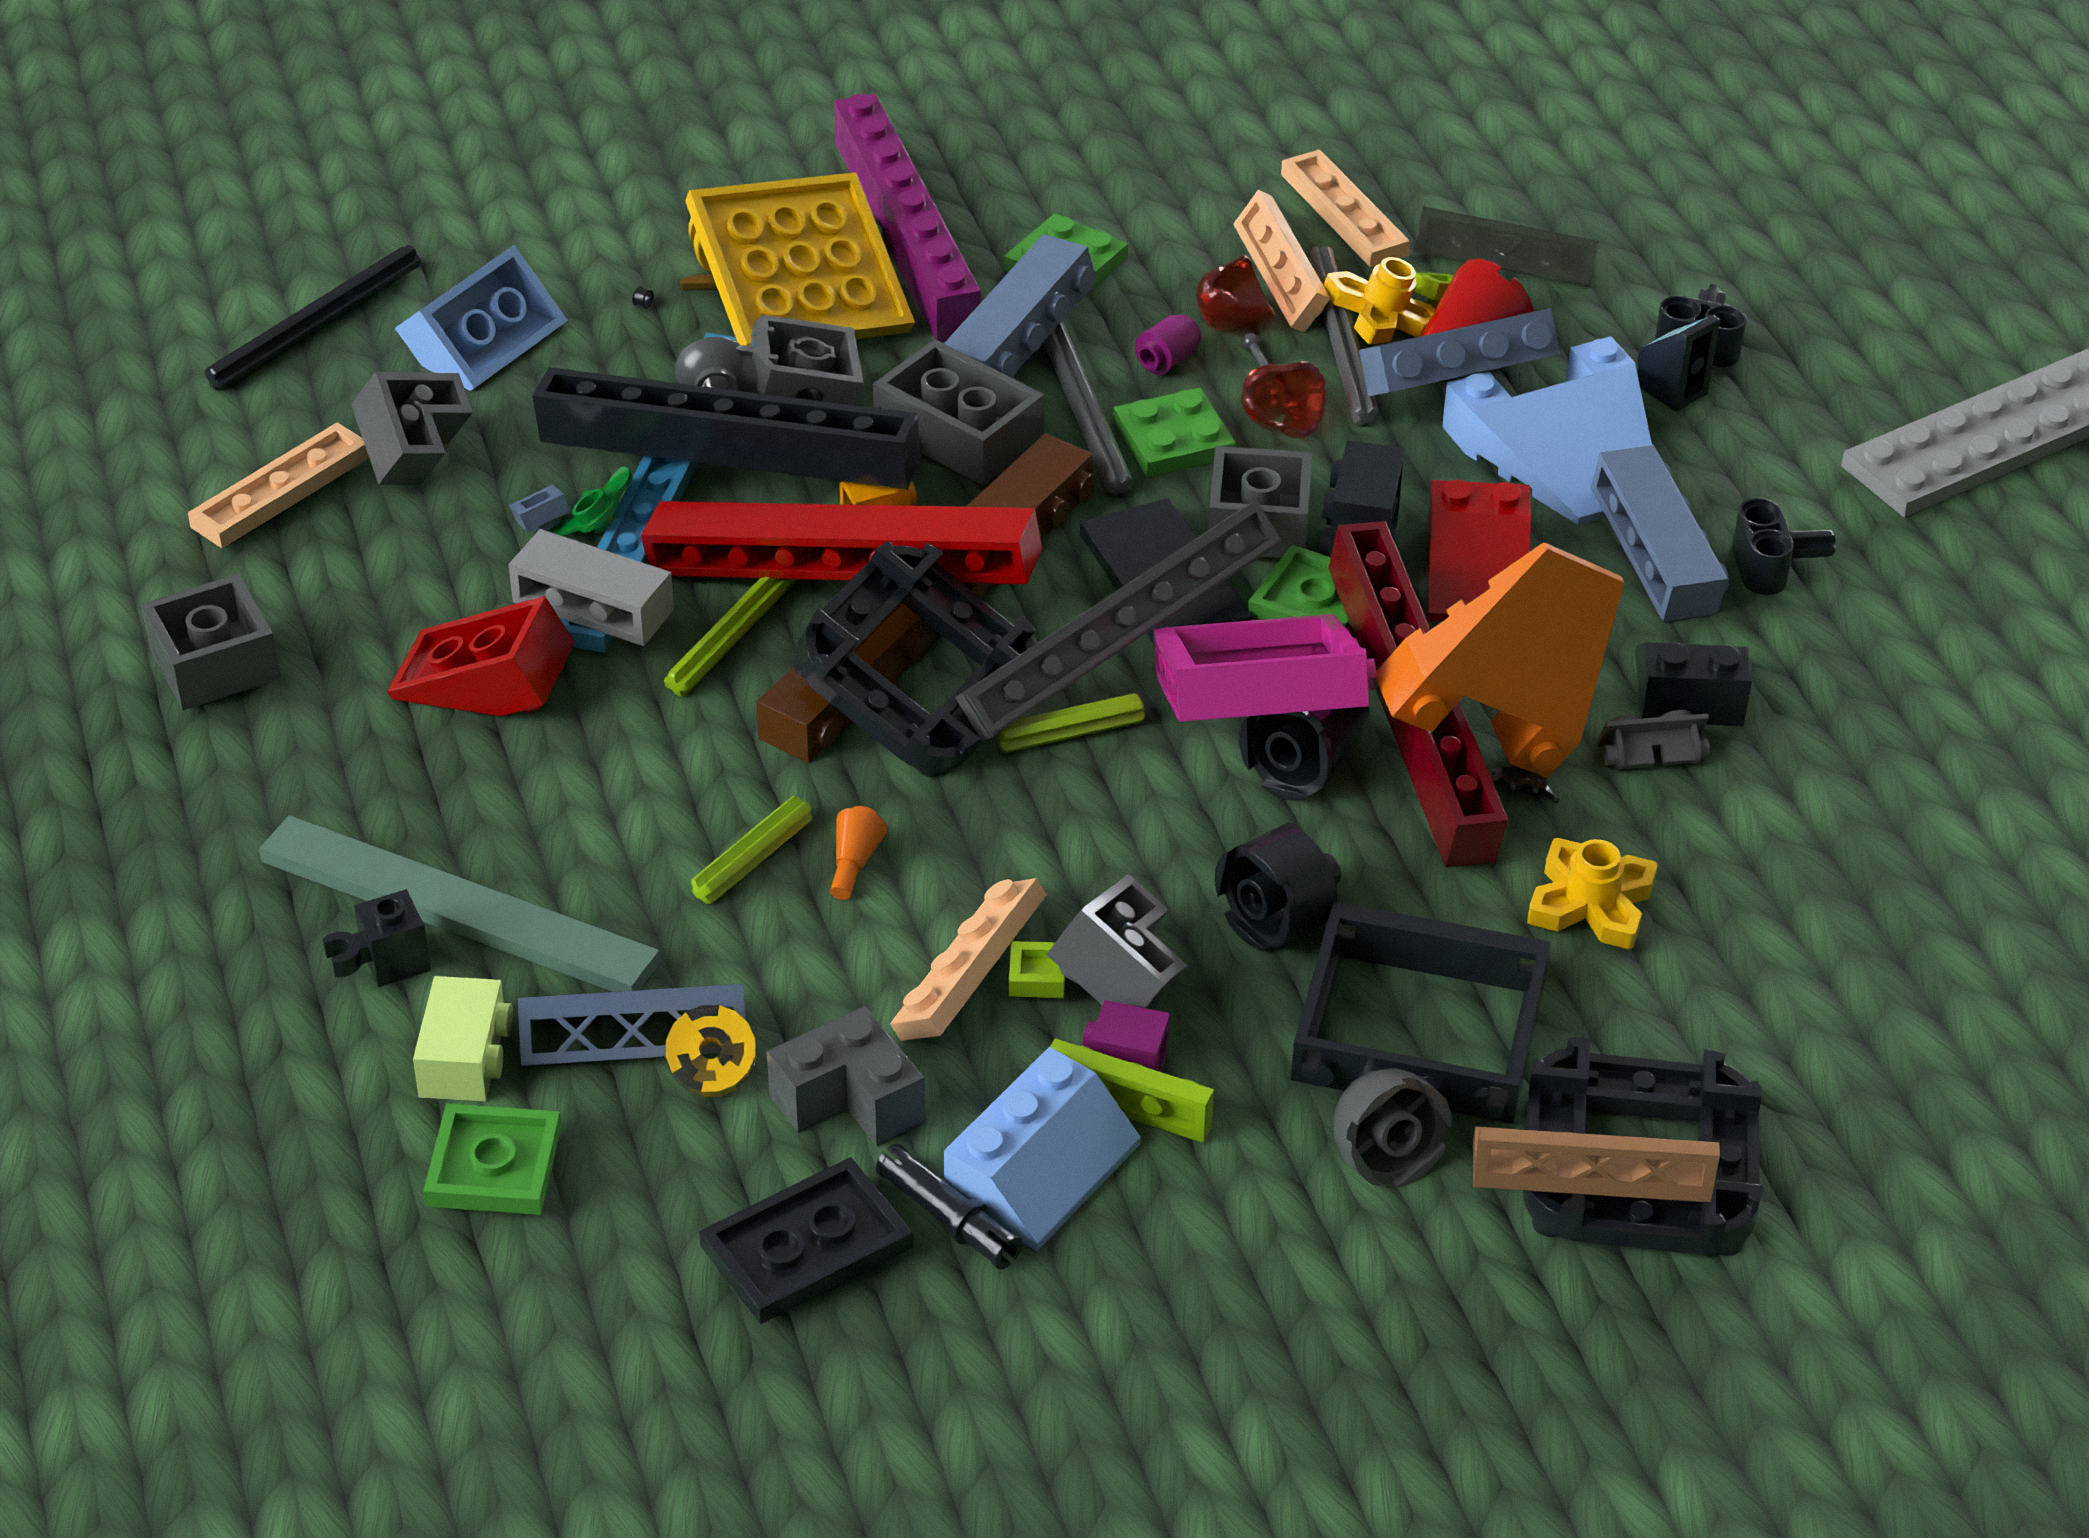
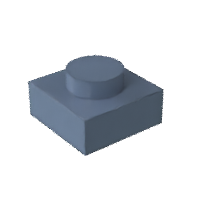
(540, 509)

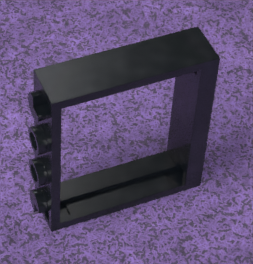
(1432, 949)

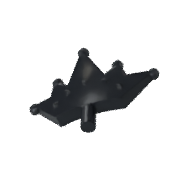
(1519, 779)

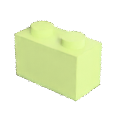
(461, 1038)

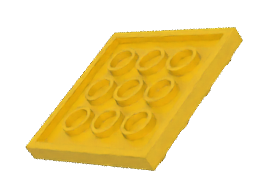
(800, 255)

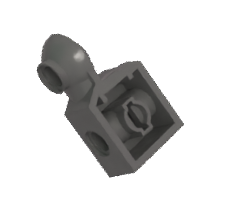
(782, 360)

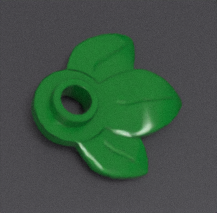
(596, 507)

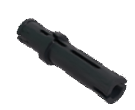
(966, 1219)

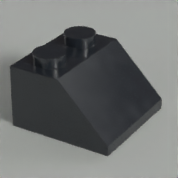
(1694, 680)

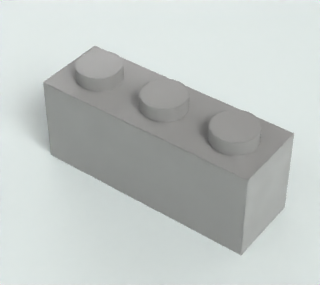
(593, 586)

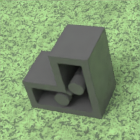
(408, 420)
(1113, 948)
(849, 1068)

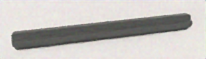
(1345, 345)
(1088, 412)

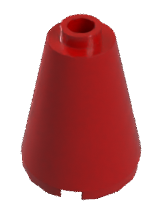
(1476, 297)

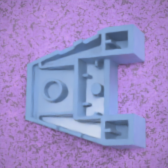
(1554, 432)

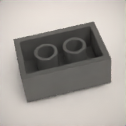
(964, 410)

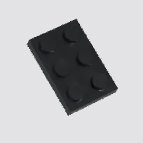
(806, 1240)

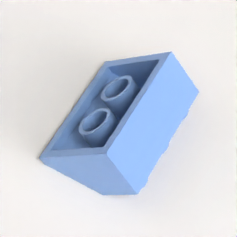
(483, 321)
(1041, 1148)

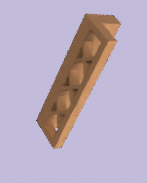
(1594, 1164)

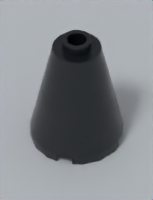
(1299, 749)

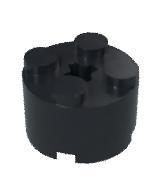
(1277, 886)

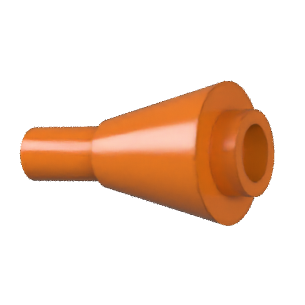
(857, 837)

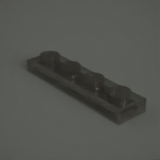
(1508, 245)

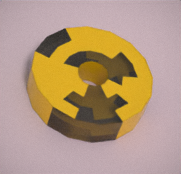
(705, 1026)

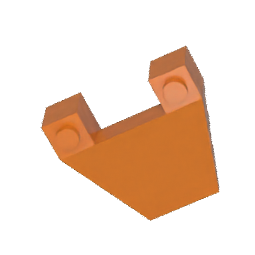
(1519, 648)

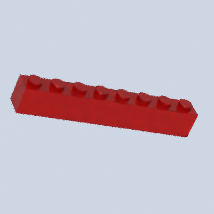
(837, 539)

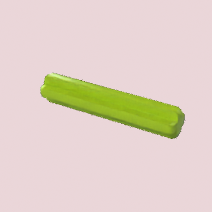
(1071, 722)
(751, 849)

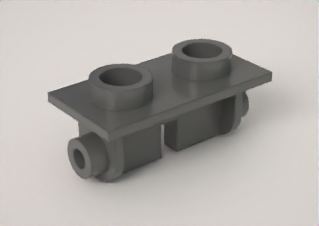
(1630, 740)

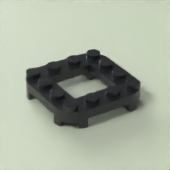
(871, 701)
(1709, 1092)

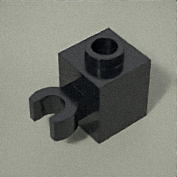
(387, 939)

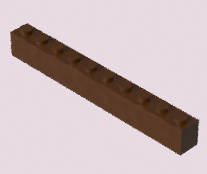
(1045, 477)

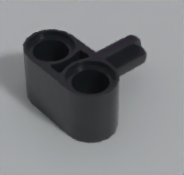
(1683, 310)
(1766, 545)

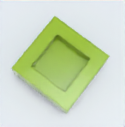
(1432, 286)
(1034, 972)

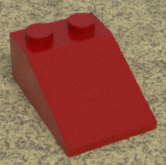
(1472, 538)
(487, 661)

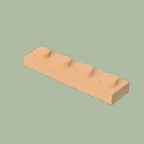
(1345, 207)
(1281, 261)
(278, 485)
(968, 959)

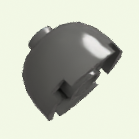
(1391, 1126)

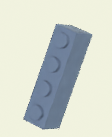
(1026, 305)
(1459, 352)
(1659, 533)

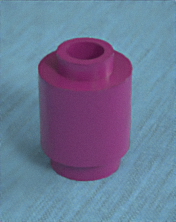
(1167, 343)

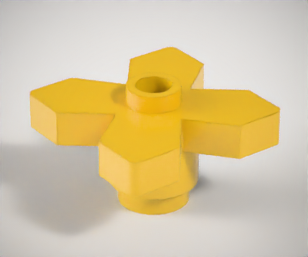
(1381, 301)
(1593, 885)

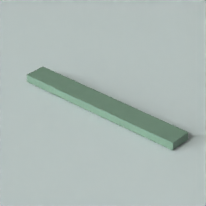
(462, 906)

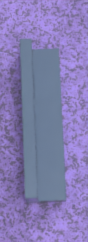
(617, 1005)

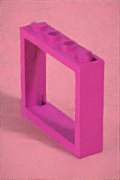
(1261, 667)

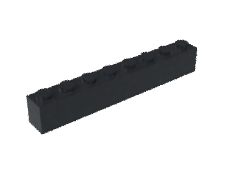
(728, 428)

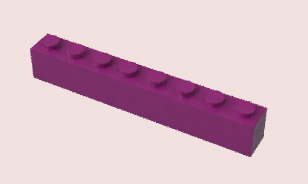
(906, 214)

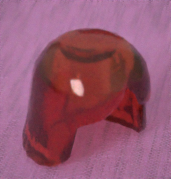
(1232, 297)
(1287, 389)

